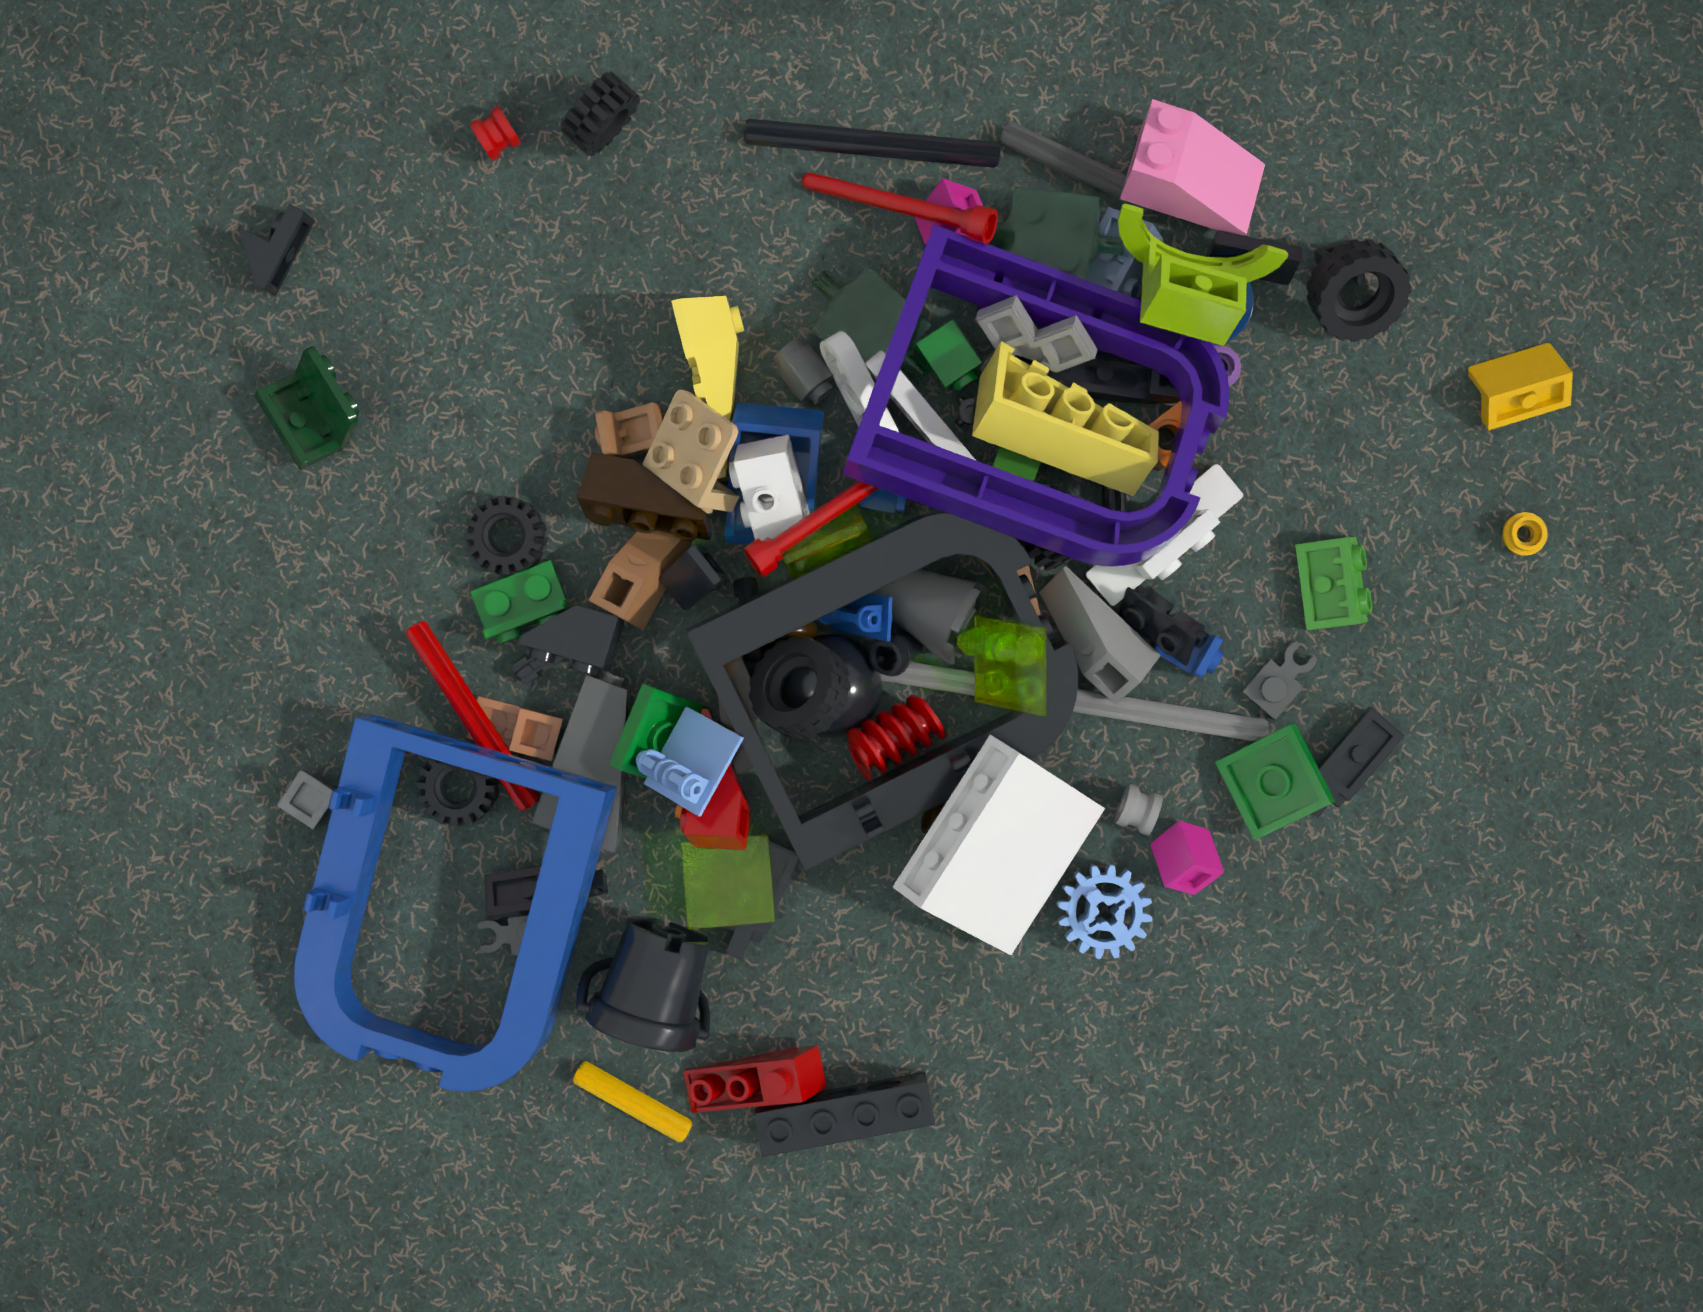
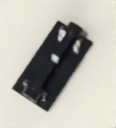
(1148, 614)

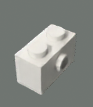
(769, 486)

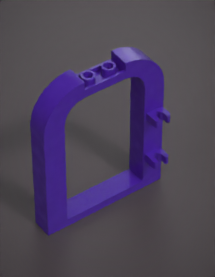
(1006, 500)

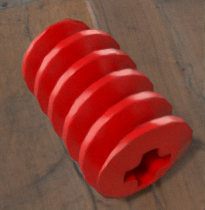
(892, 734)

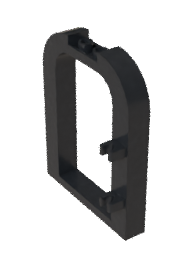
(837, 582)

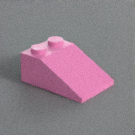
(1192, 171)

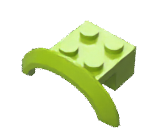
(1192, 291)

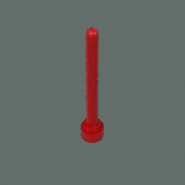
(976, 222)
(767, 553)

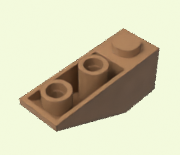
(632, 578)

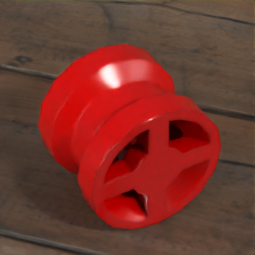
(495, 133)

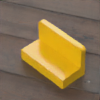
(1522, 385)

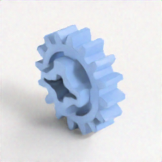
(1122, 900)

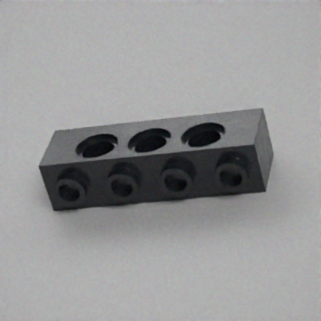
(845, 1114)

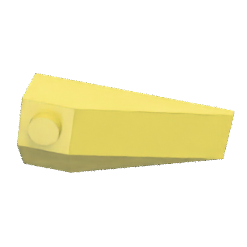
(712, 349)

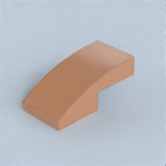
(523, 728)

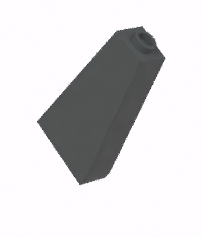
(589, 746)

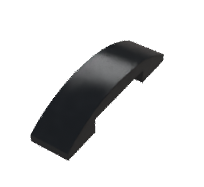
(1117, 380)

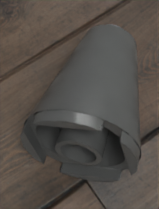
(935, 609)

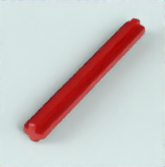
(464, 703)

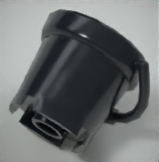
(651, 988)

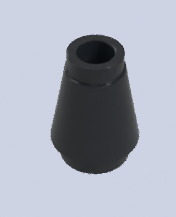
(894, 656)

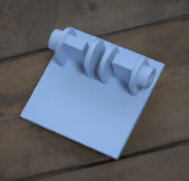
(690, 761)

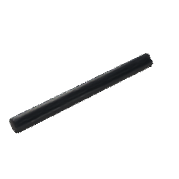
(872, 143)

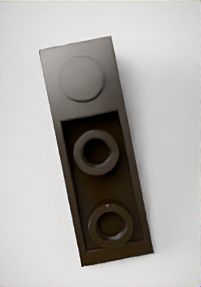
(632, 496)

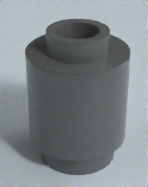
(804, 372)

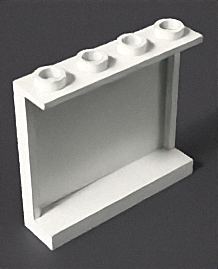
(998, 846)

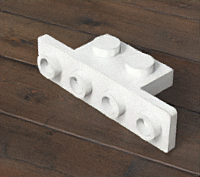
(1217, 496)

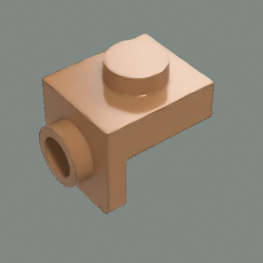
(628, 431)

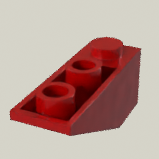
(724, 818)
(756, 1080)

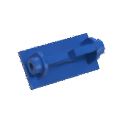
(864, 617)

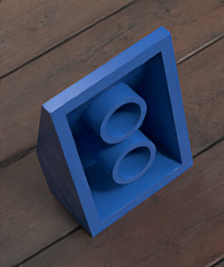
(764, 422)

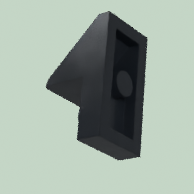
(273, 259)
(693, 577)

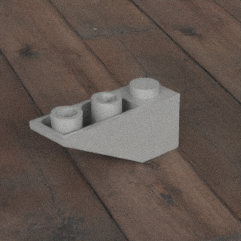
(1102, 642)

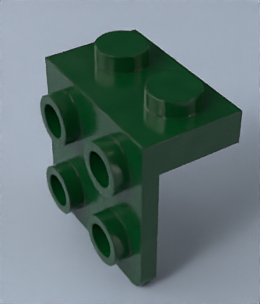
(310, 410)

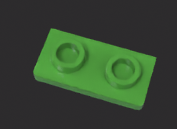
(1333, 583)

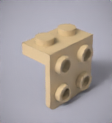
(692, 452)

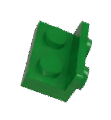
(520, 601)

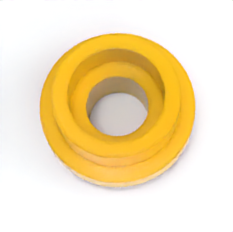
(1537, 530)

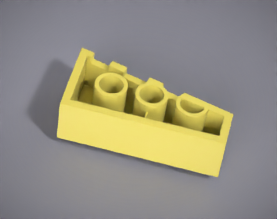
(1061, 425)

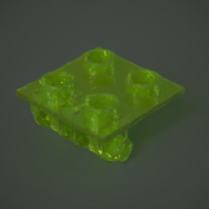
(1008, 664)
(728, 885)

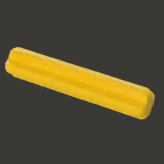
(632, 1101)

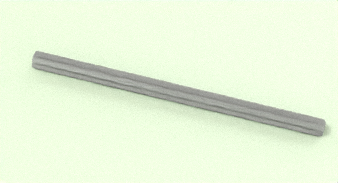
(1099, 705)

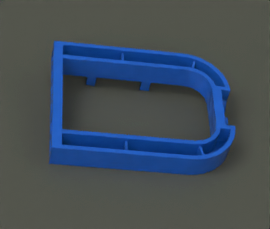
(345, 880)

